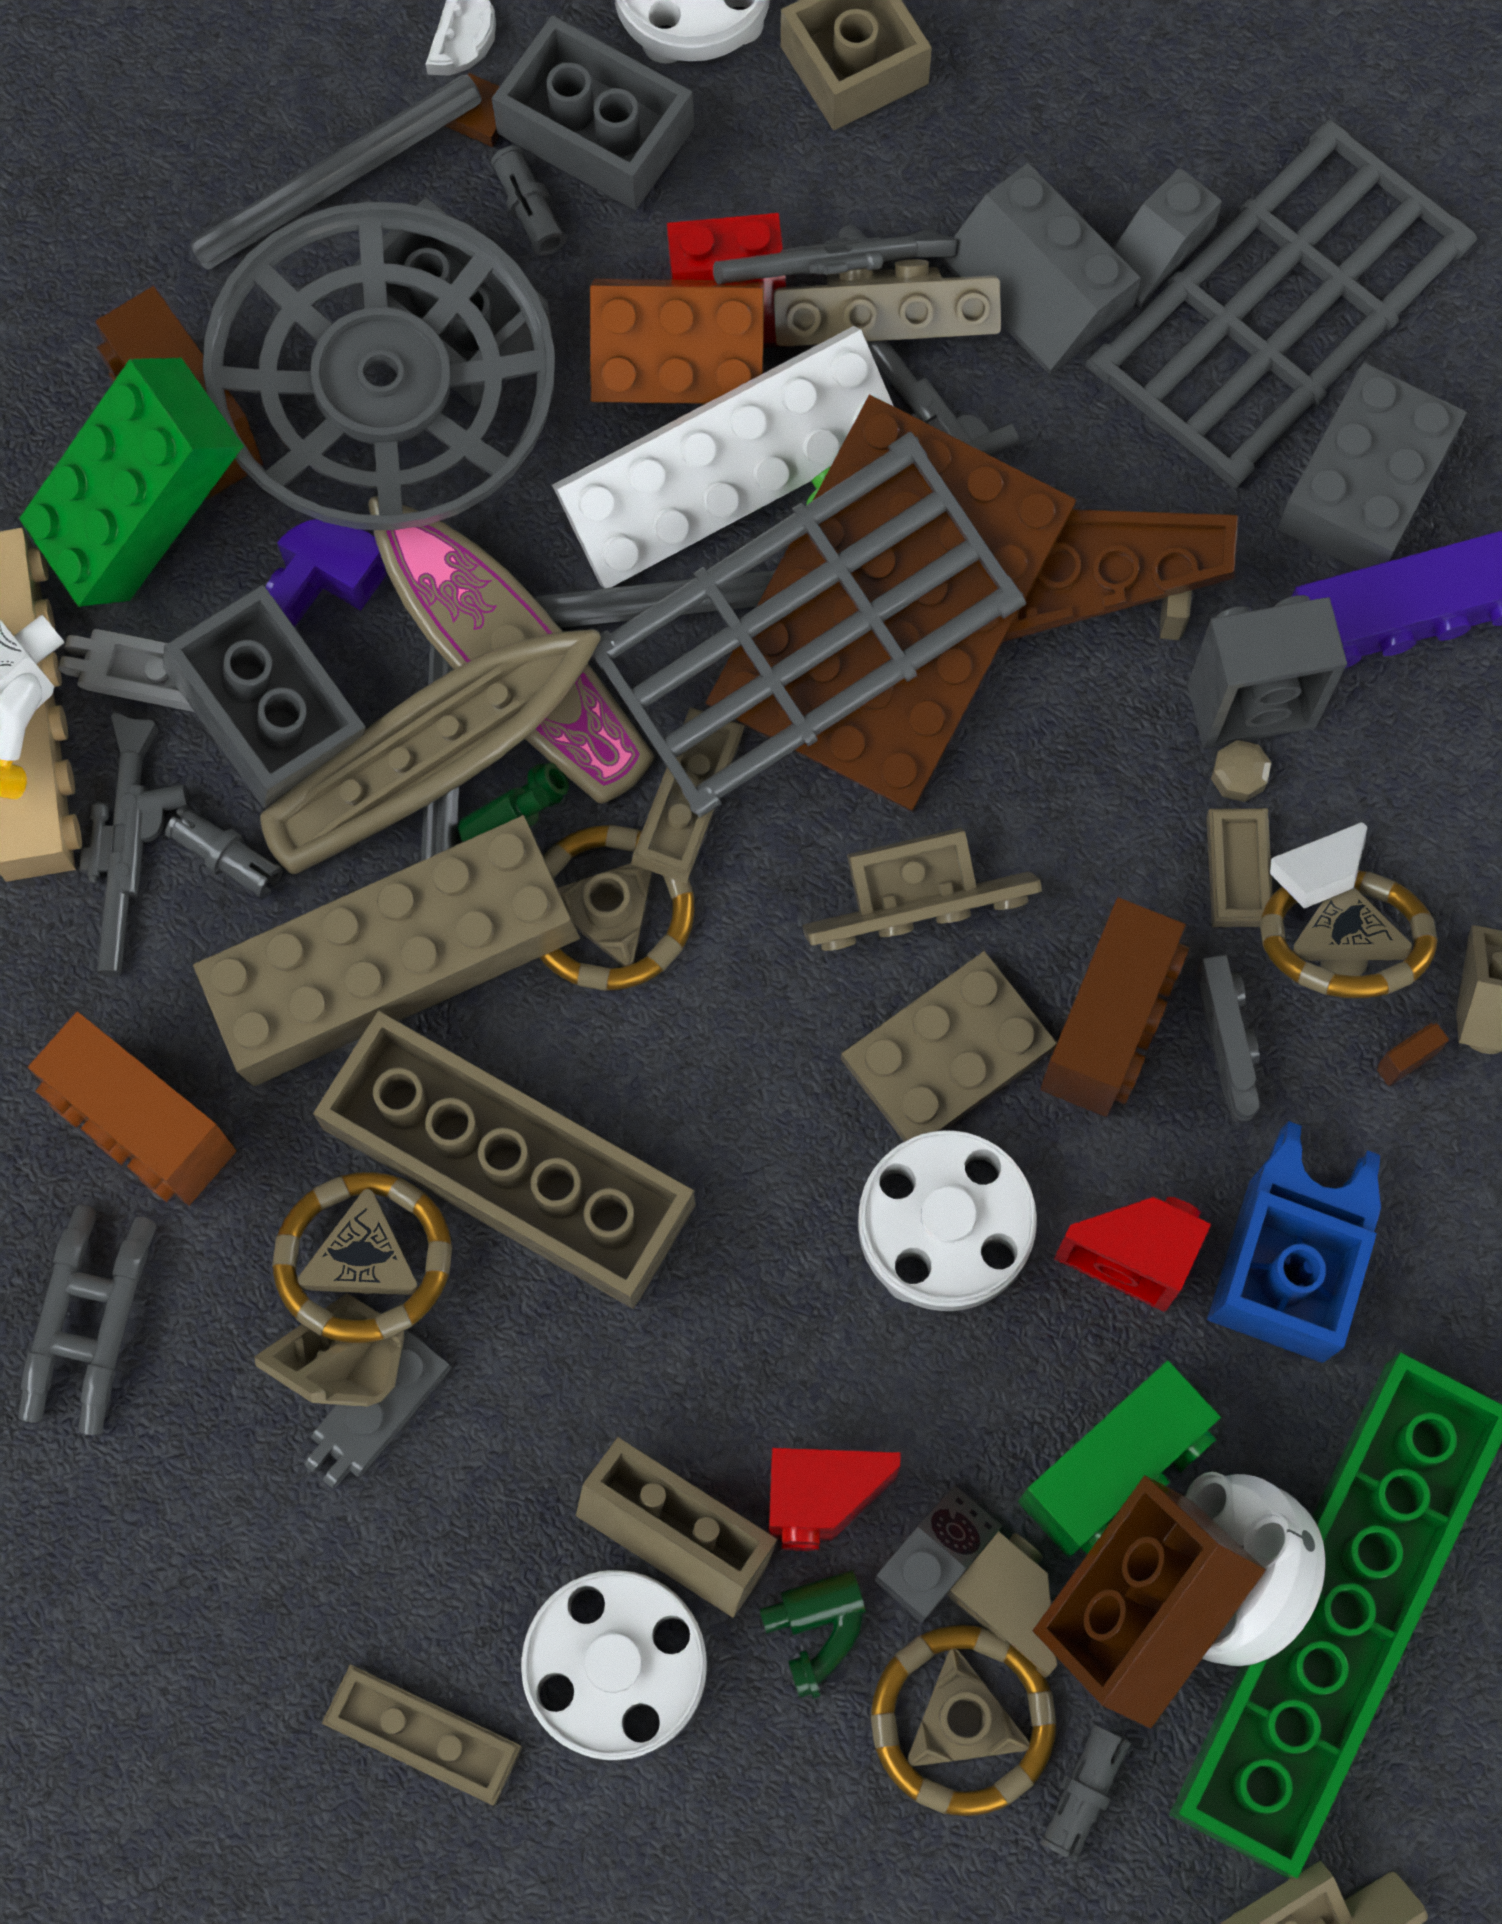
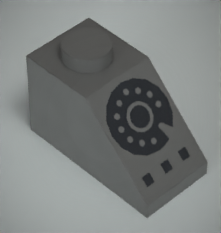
(937, 1553)

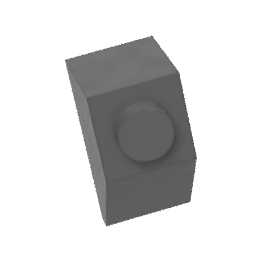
(1168, 231)

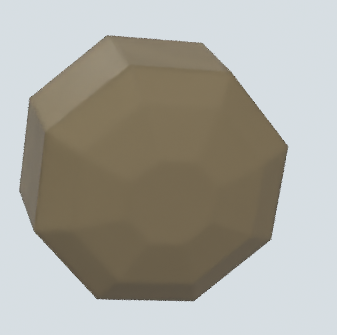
(1241, 771)

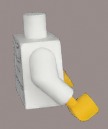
(21, 694)

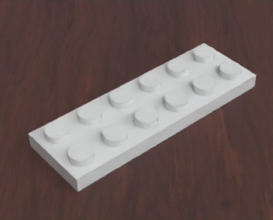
(720, 459)

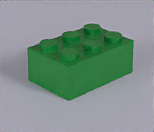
(1142, 1436)

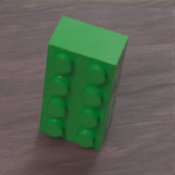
(130, 480)

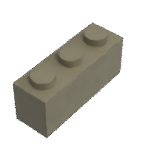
(675, 1527)

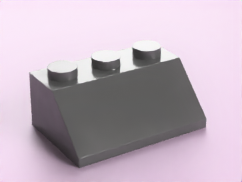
(1053, 268)

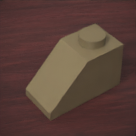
(1481, 992)
(1008, 1596)

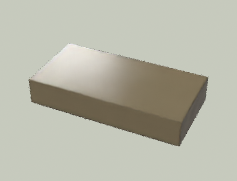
(1238, 866)

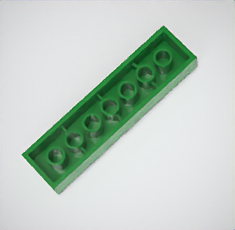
(1385, 1538)

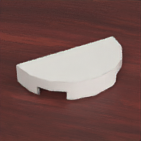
(462, 36)

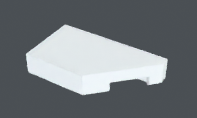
(1322, 866)

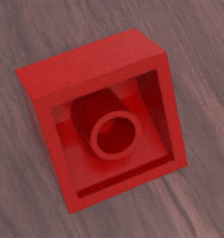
(700, 243)
(1138, 1248)
(823, 1491)

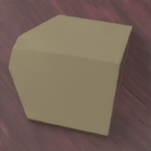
(331, 1369)

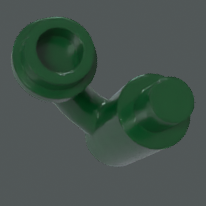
(544, 788)
(813, 1606)

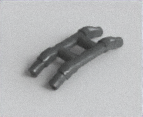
(99, 1352)

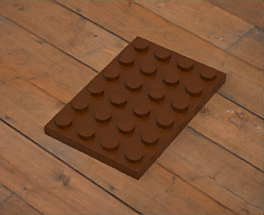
(904, 731)

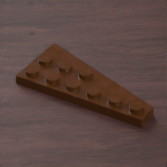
(1126, 560)

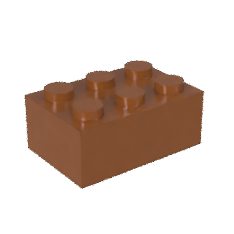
(673, 339)
(130, 1111)

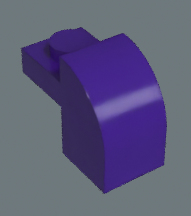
(329, 559)

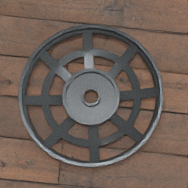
(380, 338)

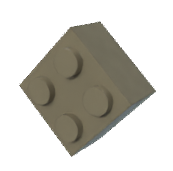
(855, 54)

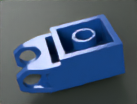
(1312, 1232)

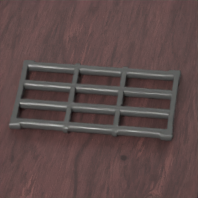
(1270, 353)
(868, 617)

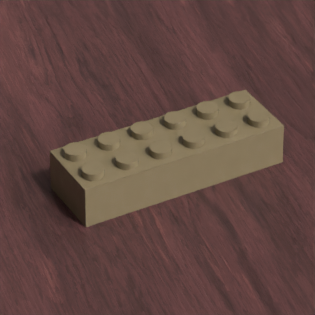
(385, 951)
(505, 1159)

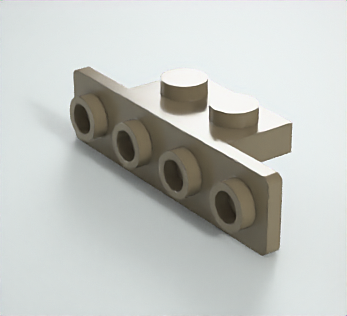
(888, 305)
(916, 883)
(1317, 1900)

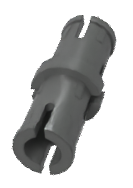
(528, 200)
(223, 851)
(1085, 1793)

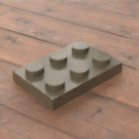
(949, 1050)

